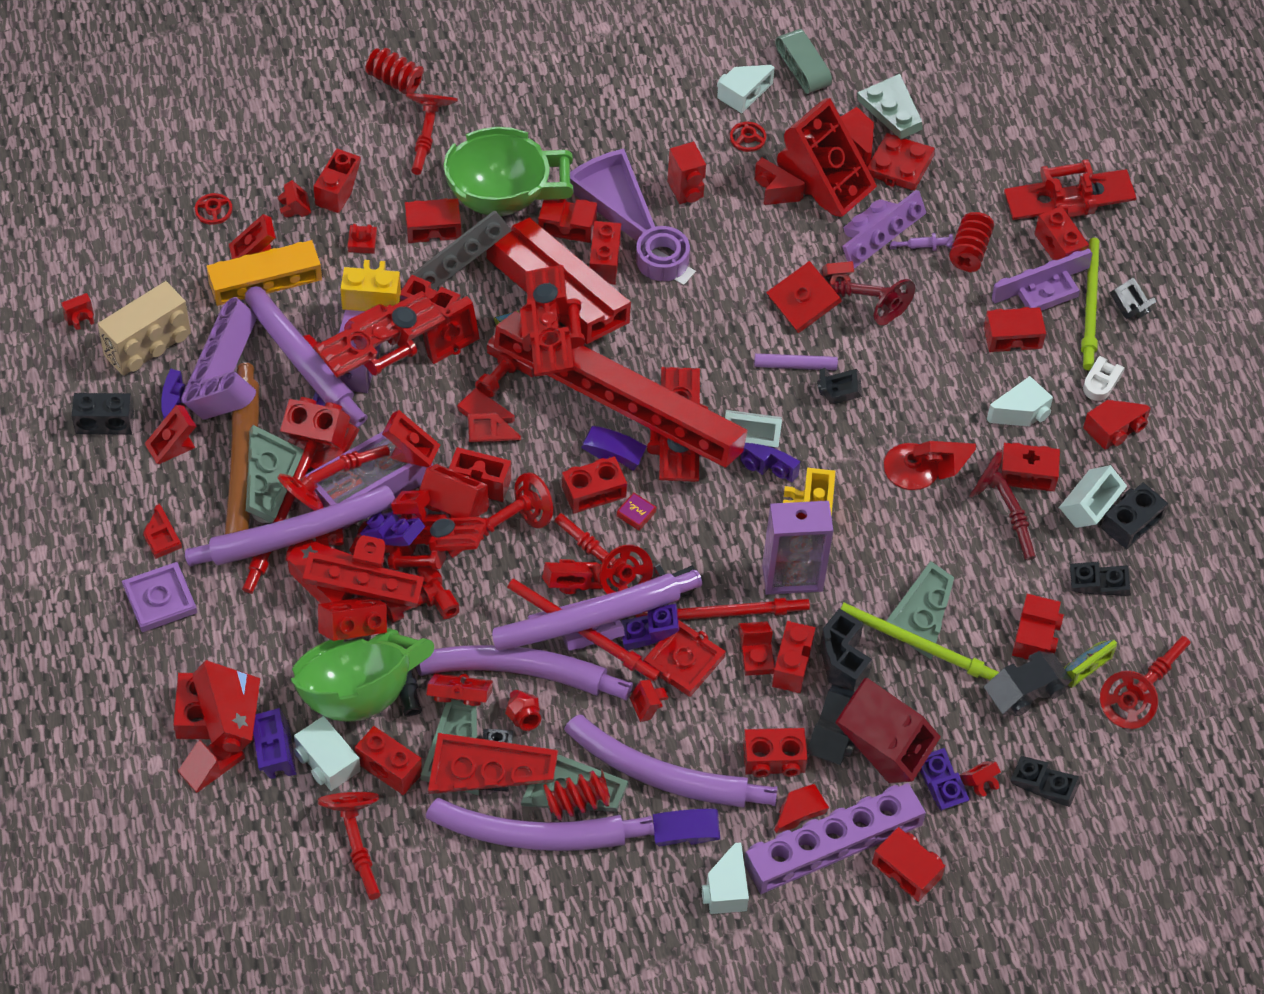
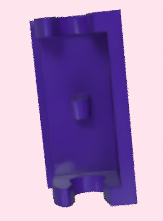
(273, 743)

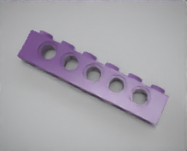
(853, 839)

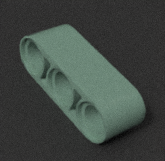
(804, 61)

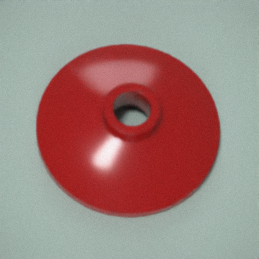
(907, 474)

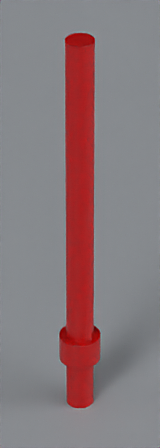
(259, 563)
(778, 606)
(630, 659)

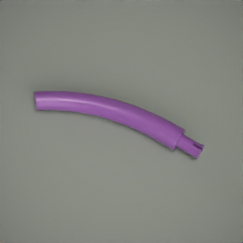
(303, 355)
(290, 531)
(597, 611)
(526, 661)
(666, 776)
(539, 835)

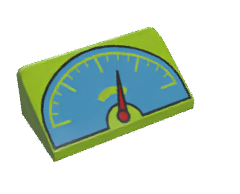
(1090, 661)

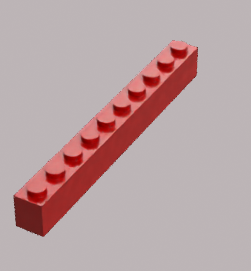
(636, 398)

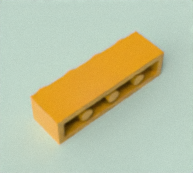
(269, 269)

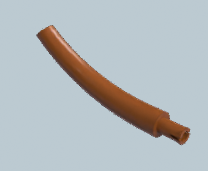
(242, 420)

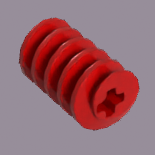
(394, 70)
(971, 241)
(577, 795)

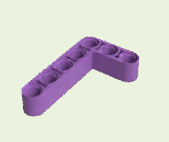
(214, 383)

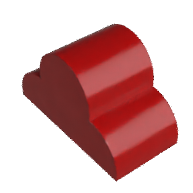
(826, 160)

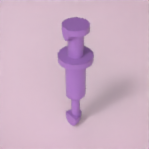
(925, 242)

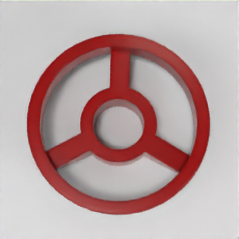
(748, 139)
(213, 211)

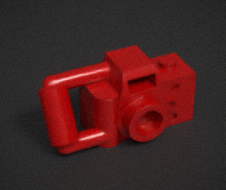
(571, 575)

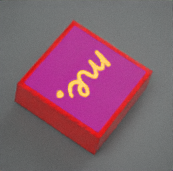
(636, 511)

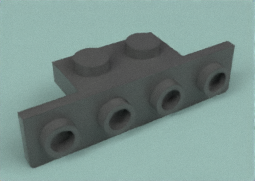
(463, 250)

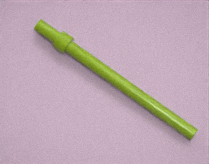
(1089, 343)
(974, 667)

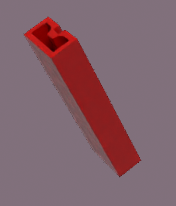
(533, 248)

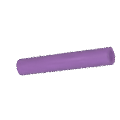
(795, 361)

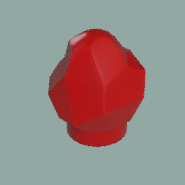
(523, 710)

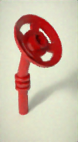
(424, 142)
(307, 485)
(523, 504)
(617, 567)
(1136, 692)
(348, 806)

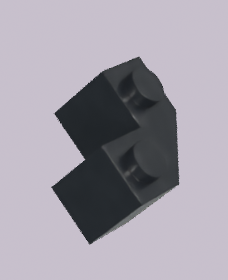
(843, 662)
(1018, 687)
(827, 737)

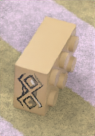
(144, 328)

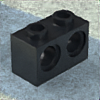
(103, 413)
(1137, 518)

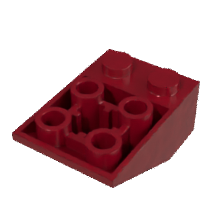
(887, 732)

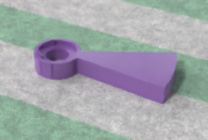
(619, 199)

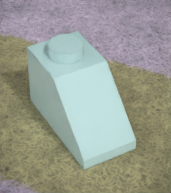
(744, 85)
(1021, 405)
(727, 884)

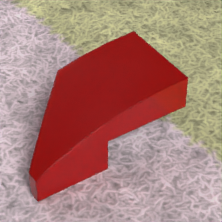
(800, 806)

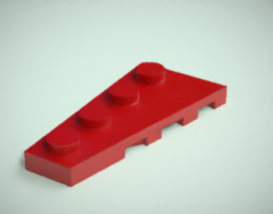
(477, 764)

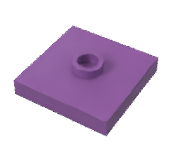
(159, 597)

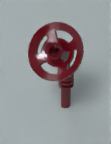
(889, 298)
(993, 478)

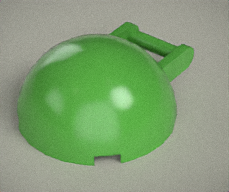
(505, 171)
(357, 676)

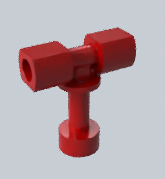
(489, 383)
(431, 593)

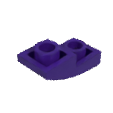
(172, 391)
(606, 442)
(762, 458)
(392, 529)
(649, 629)
(942, 781)
(686, 825)

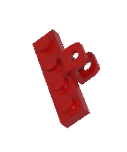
(364, 574)

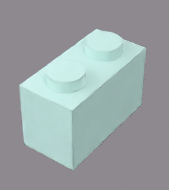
(761, 428)
(1093, 496)
(326, 753)

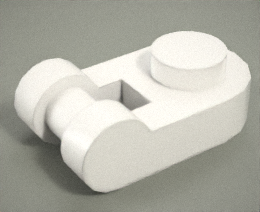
(1099, 385)

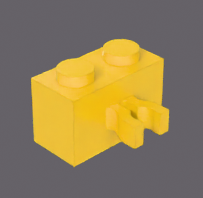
(369, 287)
(817, 487)

